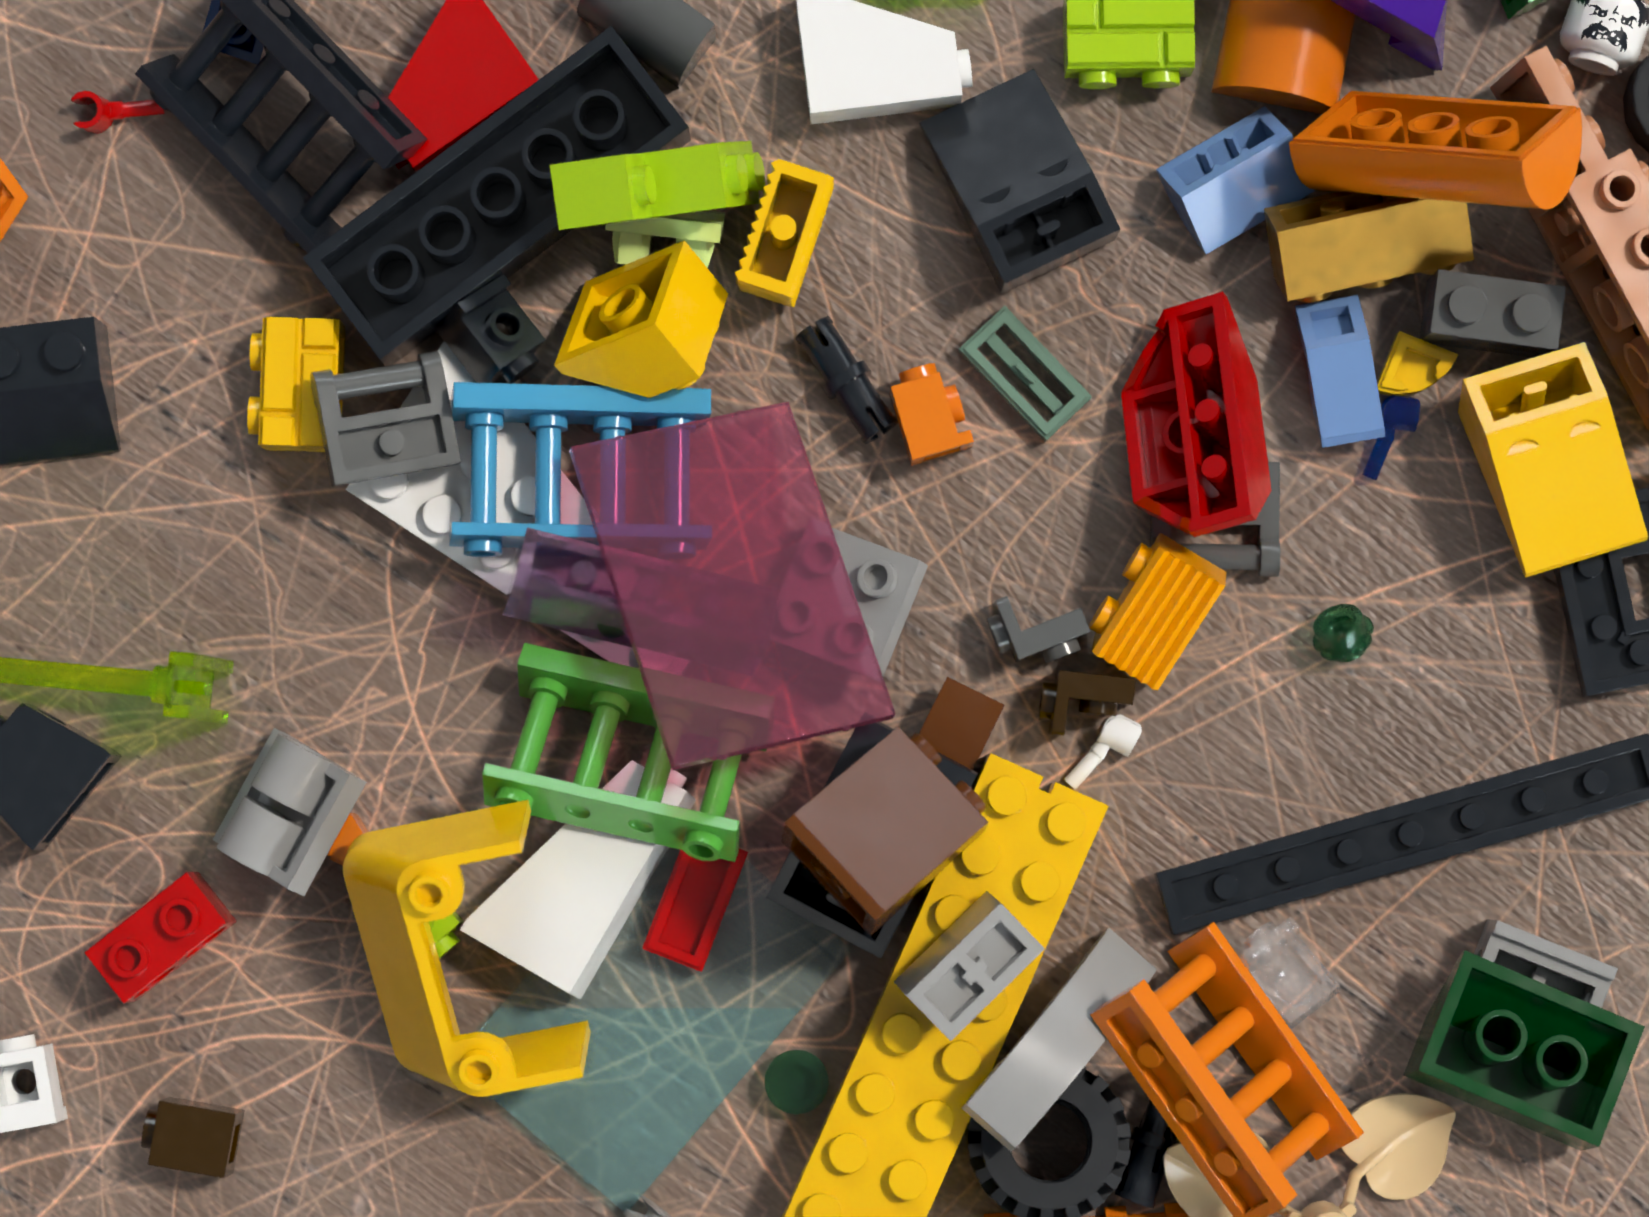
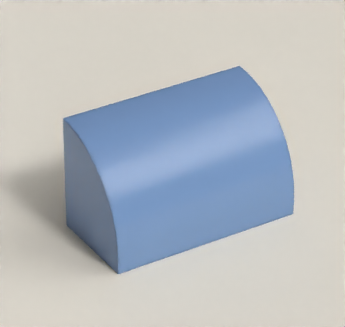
(1232, 178)

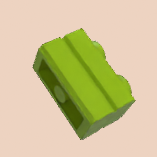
(1128, 41)

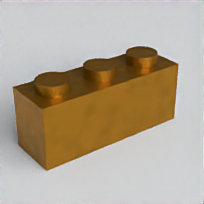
(1362, 241)

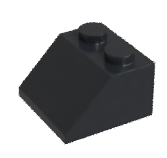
(56, 391)

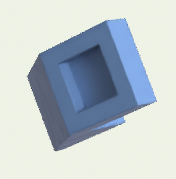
(1340, 371)

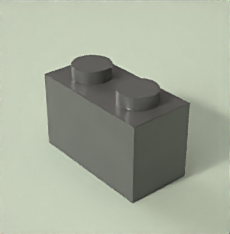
(1492, 314)

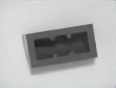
(658, 32)

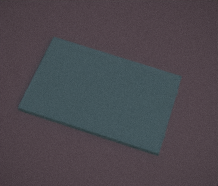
(665, 1034)

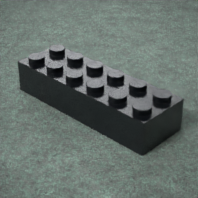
(489, 197)

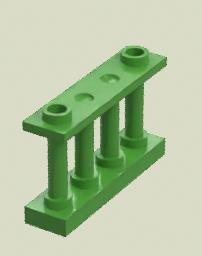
(612, 695)

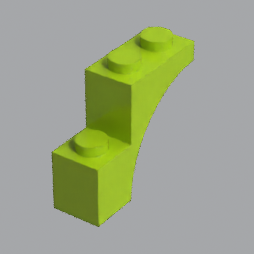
(656, 184)

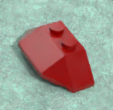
(1196, 422)

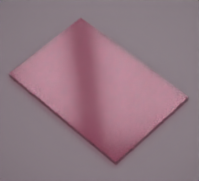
(731, 585)

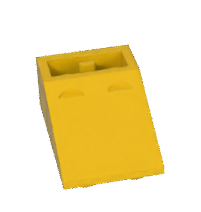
(1552, 459)

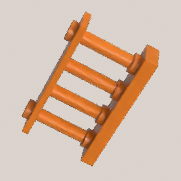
(1191, 1098)

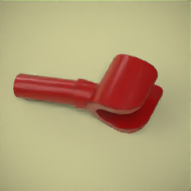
(111, 111)

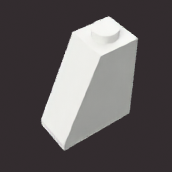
(876, 62)

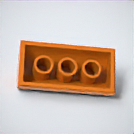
(1284, 52)
(1442, 149)

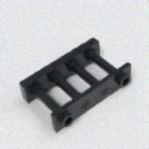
(334, 89)

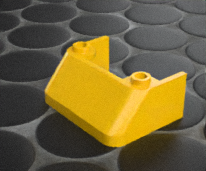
(396, 887)

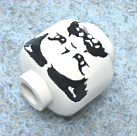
(1604, 34)

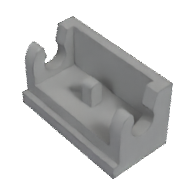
(1546, 962)
(969, 965)

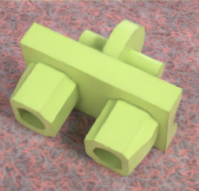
(699, 230)

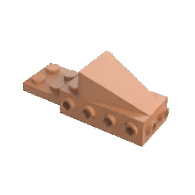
(1597, 226)

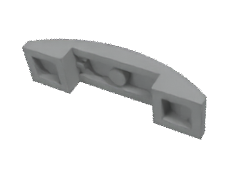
(1056, 1043)

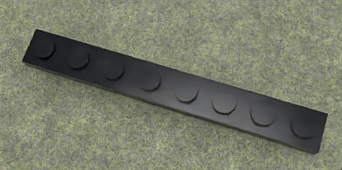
(1405, 835)

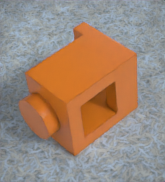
(928, 415)

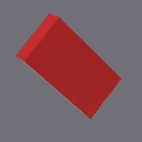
(693, 909)

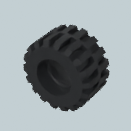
(1082, 1189)

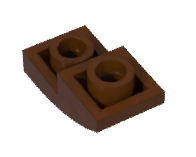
(961, 722)

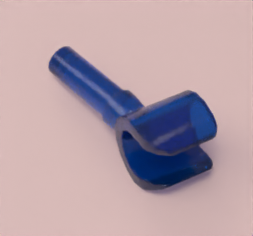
(1398, 414)

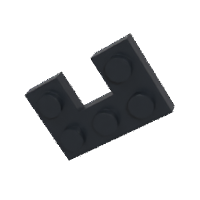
(1600, 619)

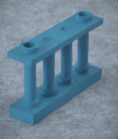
(548, 413)

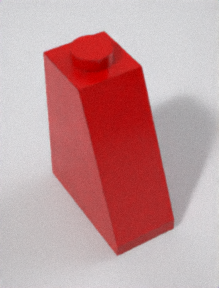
(458, 77)

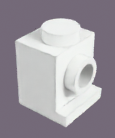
(45, 1102)

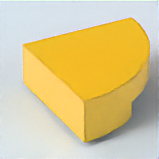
(1413, 366)

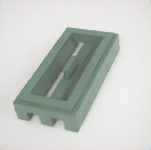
(987, 335)

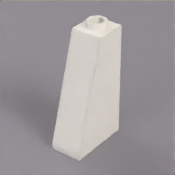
(573, 895)

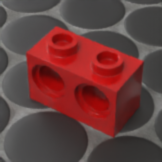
(160, 937)

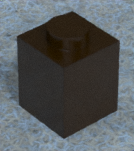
(193, 1136)

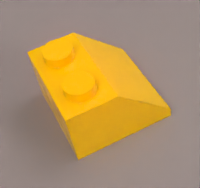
(645, 324)

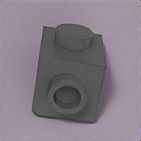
(1051, 638)

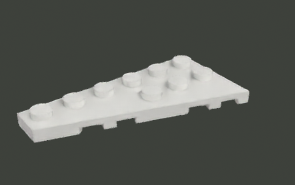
(436, 497)

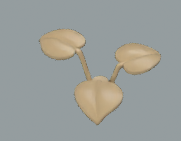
(1397, 1153)

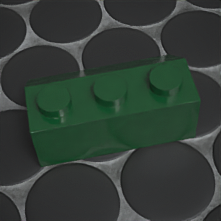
(1525, 1051)

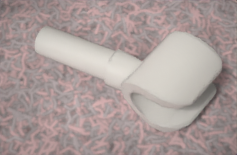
(1118, 734)

